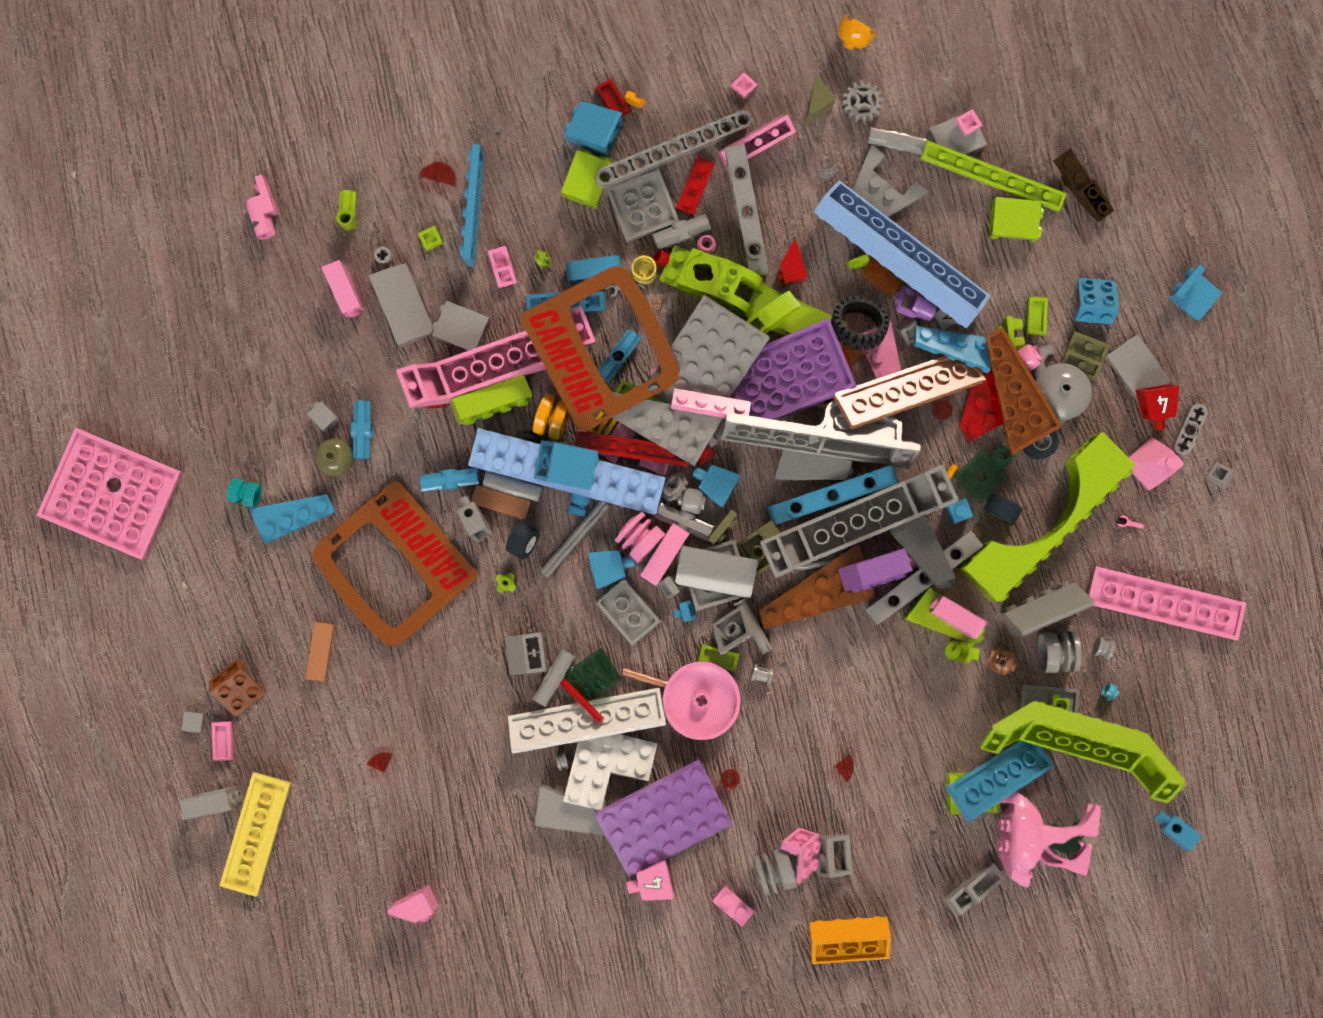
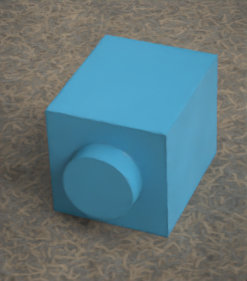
(958, 511)

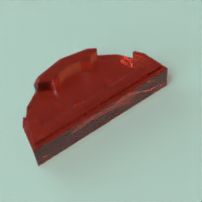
(440, 173)

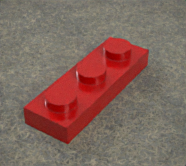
(695, 186)

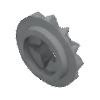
(676, 480)

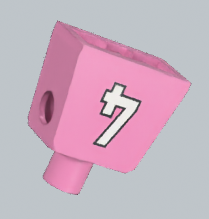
(653, 882)

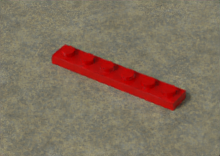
(626, 448)

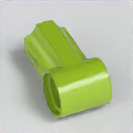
(347, 208)

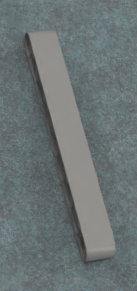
(680, 143)

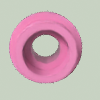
(706, 238)

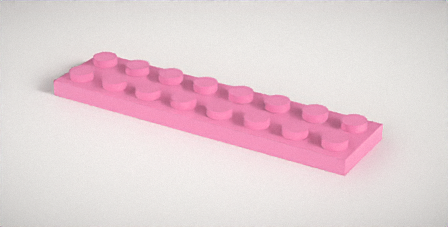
(1166, 603)

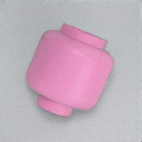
(1031, 356)

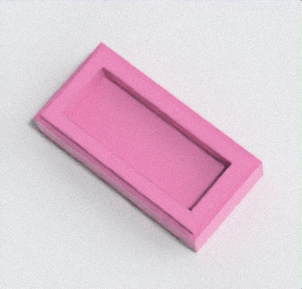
(222, 740)

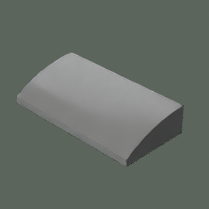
(401, 304)
(716, 571)

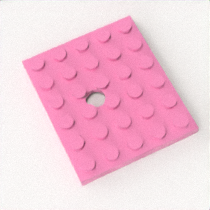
(85, 504)

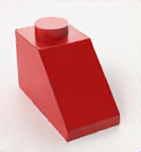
(792, 267)

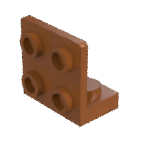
(235, 688)

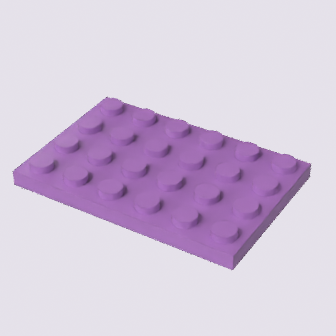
(795, 373)
(663, 818)

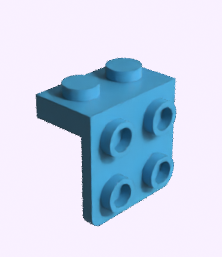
(1195, 293)
(1097, 301)

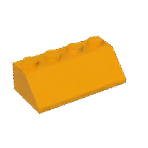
(849, 940)

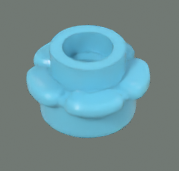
(1110, 692)

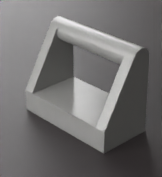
(826, 856)

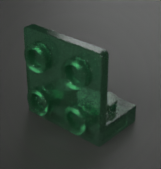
(593, 675)

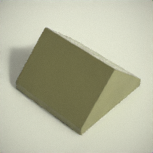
(820, 102)

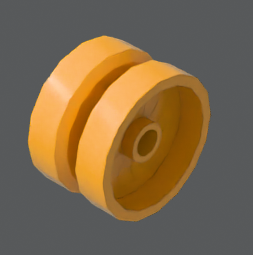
(552, 416)

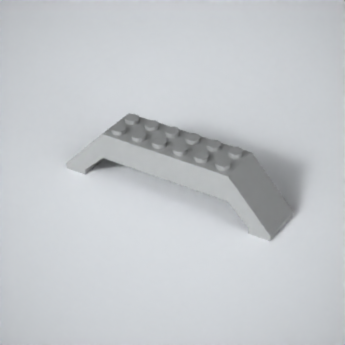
(859, 521)

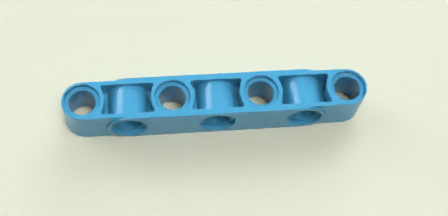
(846, 491)

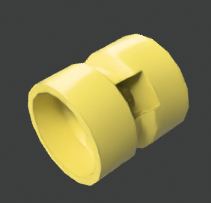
(644, 270)

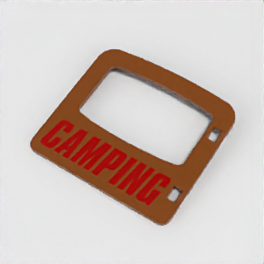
(568, 361)
(423, 545)

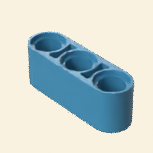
(581, 270)

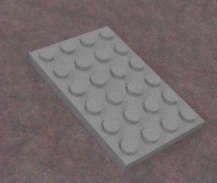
(712, 352)

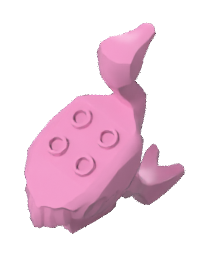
(1026, 839)

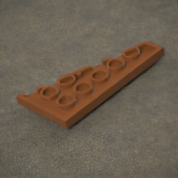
(1022, 404)
(816, 593)

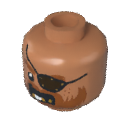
(1002, 661)

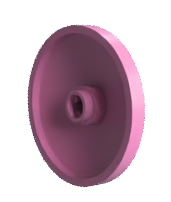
(701, 700)

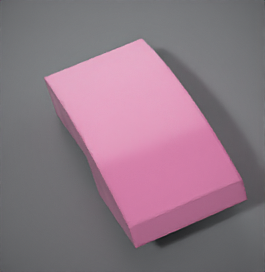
(502, 267)

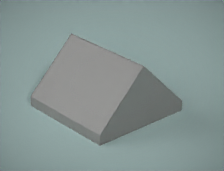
(734, 629)

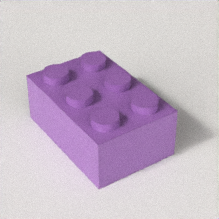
(875, 571)

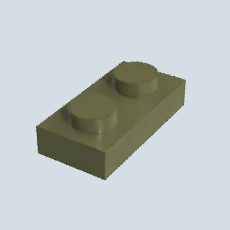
(718, 534)

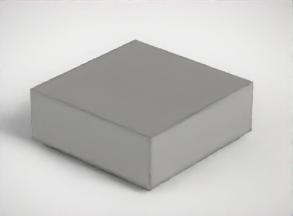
(193, 722)

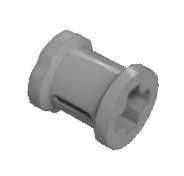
(762, 674)

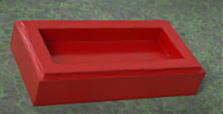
(612, 98)

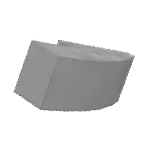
(974, 889)

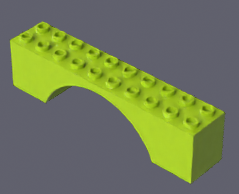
(1092, 474)

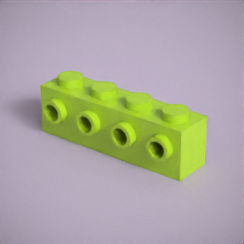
(490, 400)

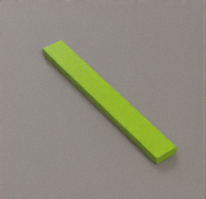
(992, 175)

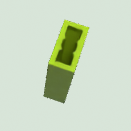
(921, 615)

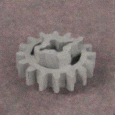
(857, 97)

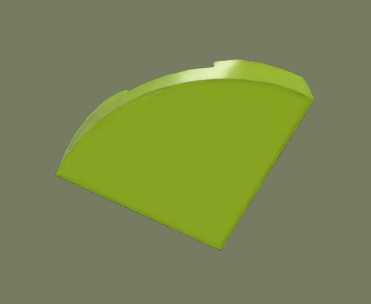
(858, 262)

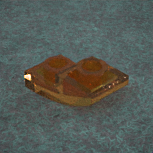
(881, 278)

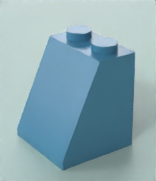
(594, 128)
(566, 465)

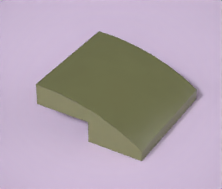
(1085, 354)

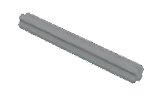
(574, 538)

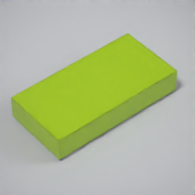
(1037, 316)
(711, 654)

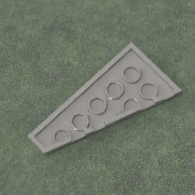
(672, 429)

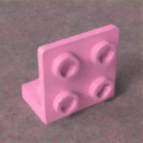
(807, 846)

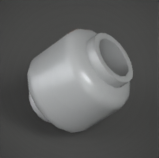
(692, 501)

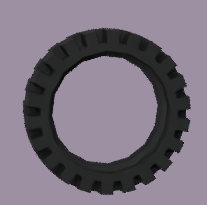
(867, 308)

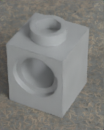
(323, 416)

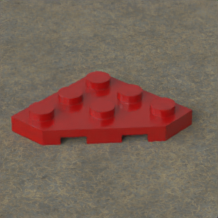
(981, 409)

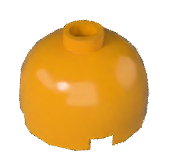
(855, 33)

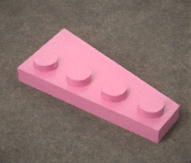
(884, 358)

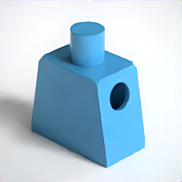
(716, 483)
(609, 567)
(1183, 835)

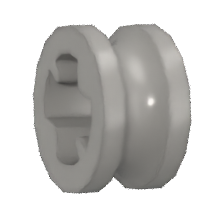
(388, 259)
(562, 760)

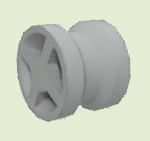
(1104, 647)

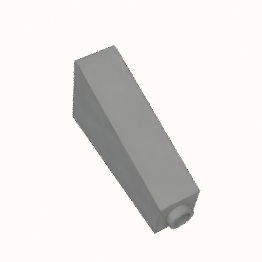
(811, 467)
(565, 816)

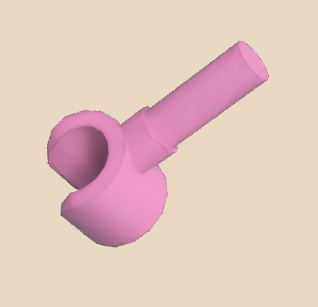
(1129, 523)

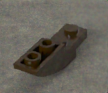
(1082, 187)

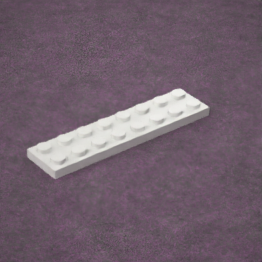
(575, 724)

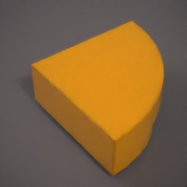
(632, 100)

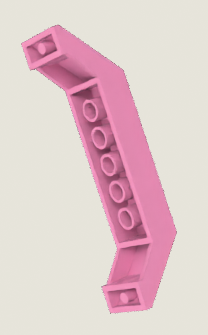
(478, 367)

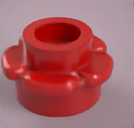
(661, 258)

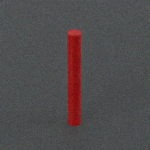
(582, 701)

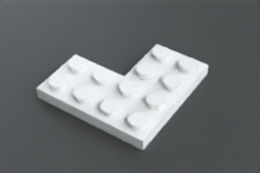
(599, 758)

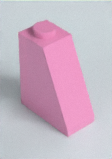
(343, 288)
(957, 617)

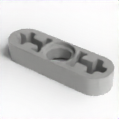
(1197, 427)

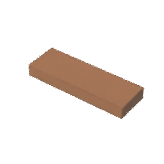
(501, 502)
(320, 651)

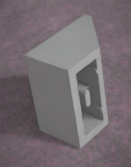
(526, 653)

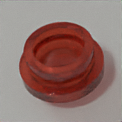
(734, 783)

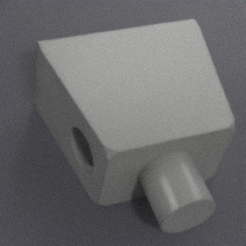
(475, 525)

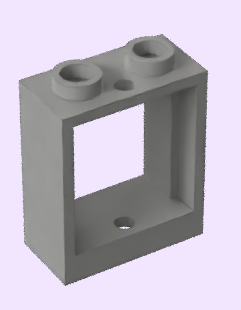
(210, 802)

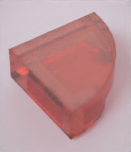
(380, 761)
(846, 767)

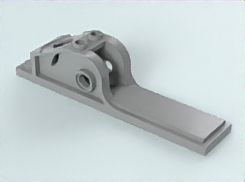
(864, 443)

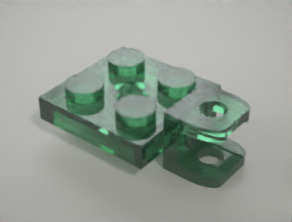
(992, 466)

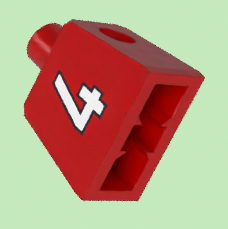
(1158, 403)

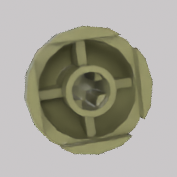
(334, 457)

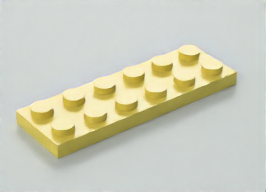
(255, 834)

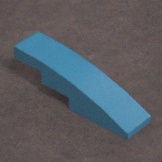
(591, 304)

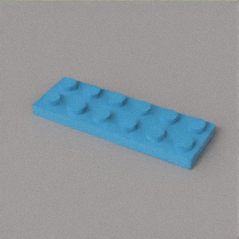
(472, 211)
(998, 778)

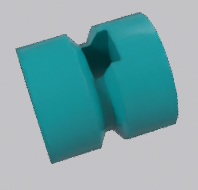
(242, 492)

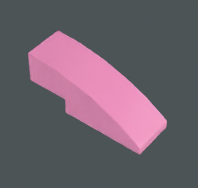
(664, 554)

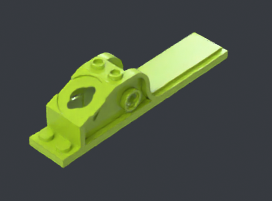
(722, 287)

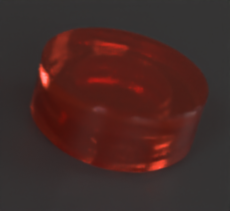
(942, 410)

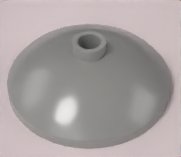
(1065, 403)

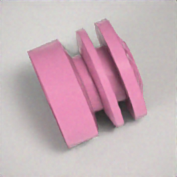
(639, 537)

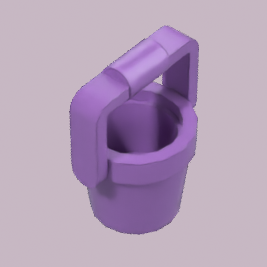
(918, 307)

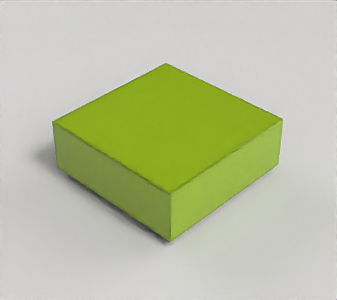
(430, 238)

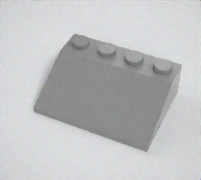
(1046, 608)

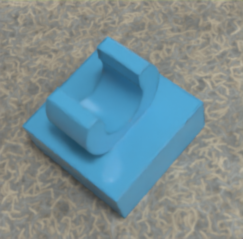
(686, 611)

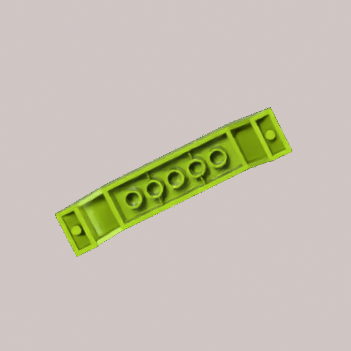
(1092, 741)

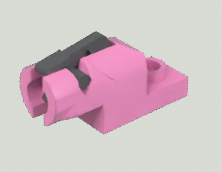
(261, 210)

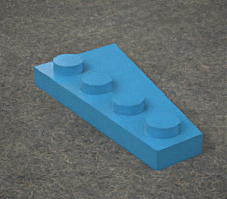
(954, 345)
(286, 517)

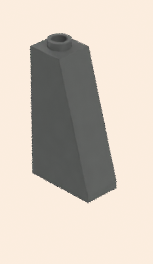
(924, 551)

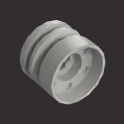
(1059, 652)
(774, 872)

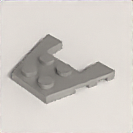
(879, 192)

